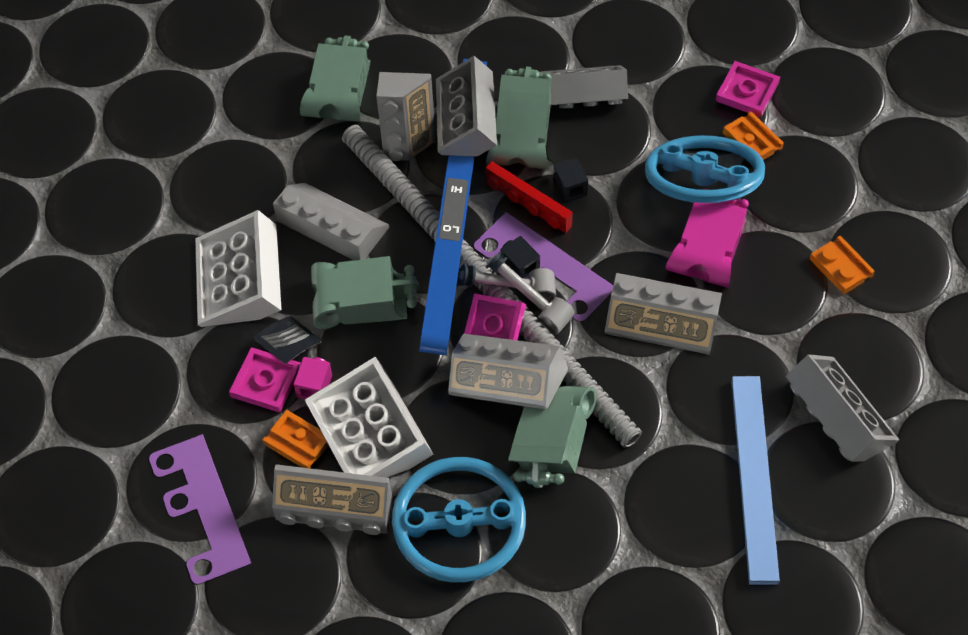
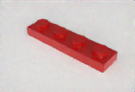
(529, 197)

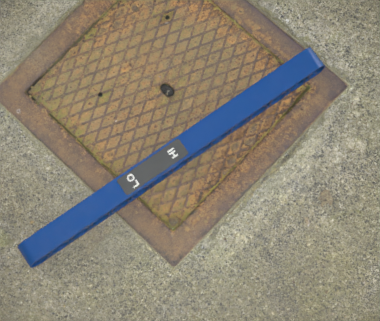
(447, 255)

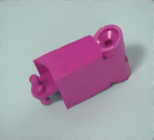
(710, 241)

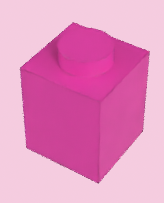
(312, 377)

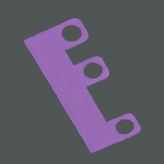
(589, 285)
(208, 497)

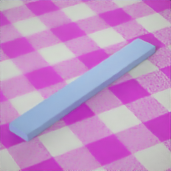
(755, 481)

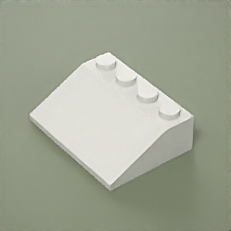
(238, 272)
(368, 423)

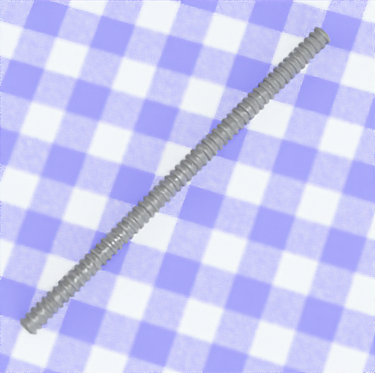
(530, 328)

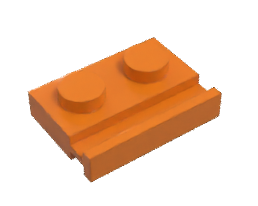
(755, 134)
(841, 265)
(296, 440)

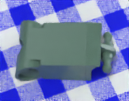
(337, 80)
(522, 119)
(361, 292)
(552, 437)

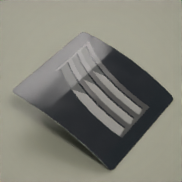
(286, 339)

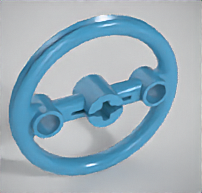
(705, 169)
(458, 528)

